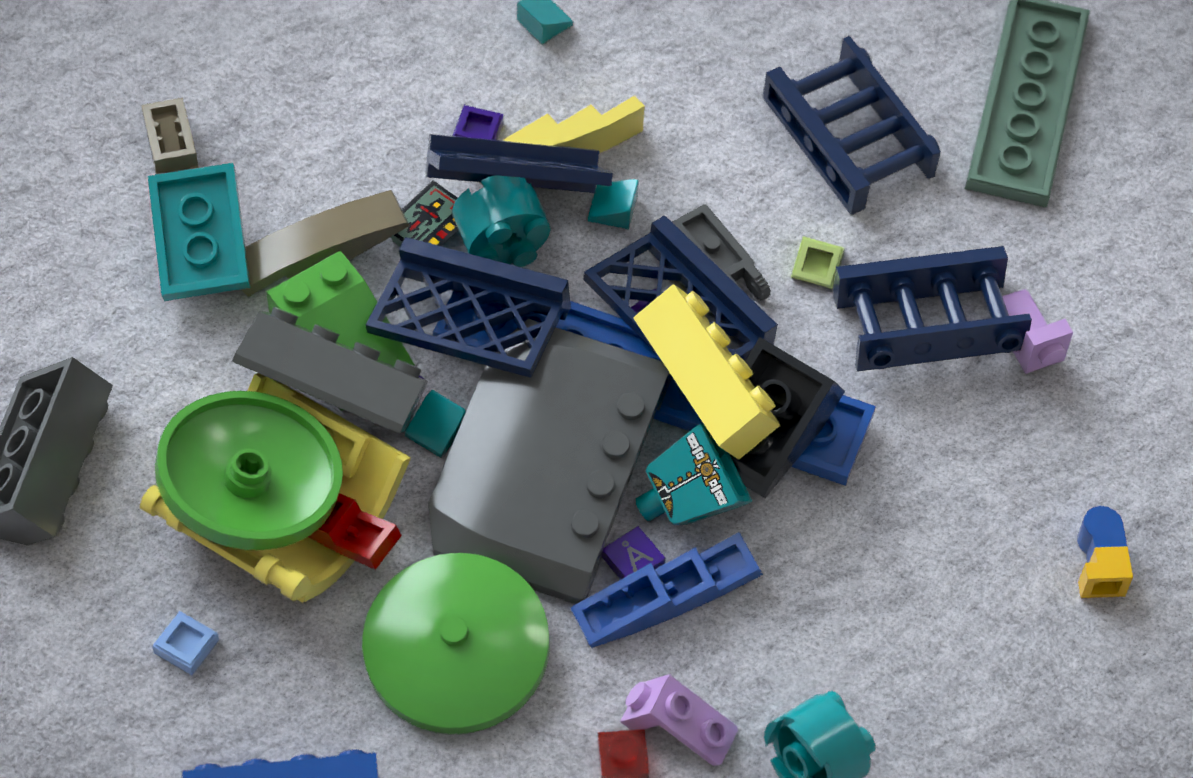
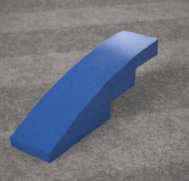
(665, 592)

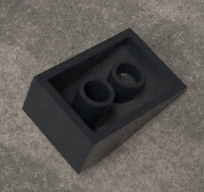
(802, 408)

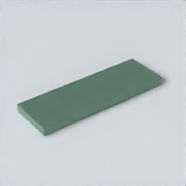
(1028, 101)

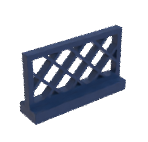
(538, 163)
(692, 268)
(481, 282)

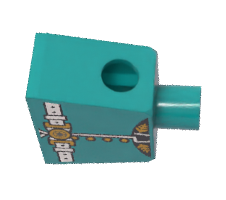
(692, 481)

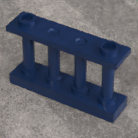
(830, 154)
(923, 278)

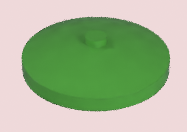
(248, 470)
(456, 643)

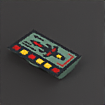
(429, 216)

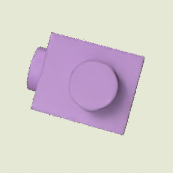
(1044, 342)
(682, 714)

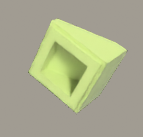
(817, 262)

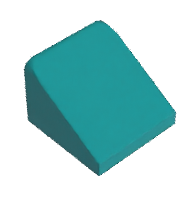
(542, 18)
(614, 203)
(436, 423)

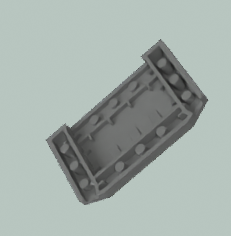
(547, 461)

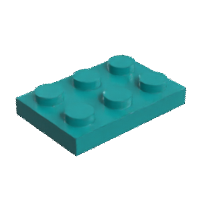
(198, 232)

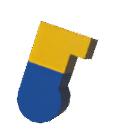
(1107, 555)

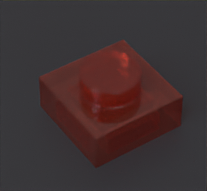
(623, 754)

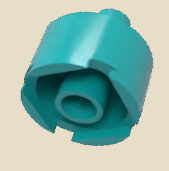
(502, 220)
(819, 741)

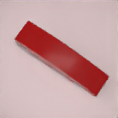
(357, 533)

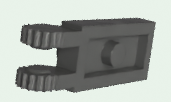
(722, 248)

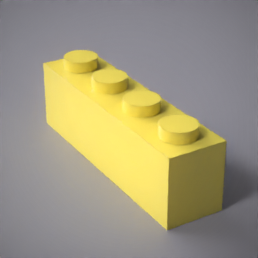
(707, 371)

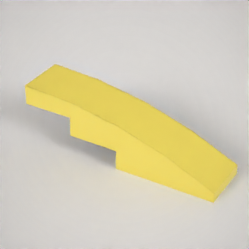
(586, 128)

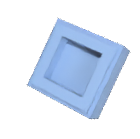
(185, 643)

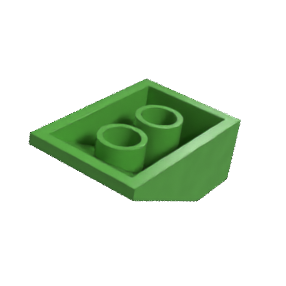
(336, 299)

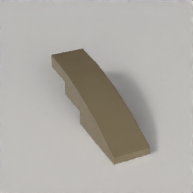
(169, 136)
(347, 228)

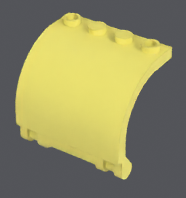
(369, 476)

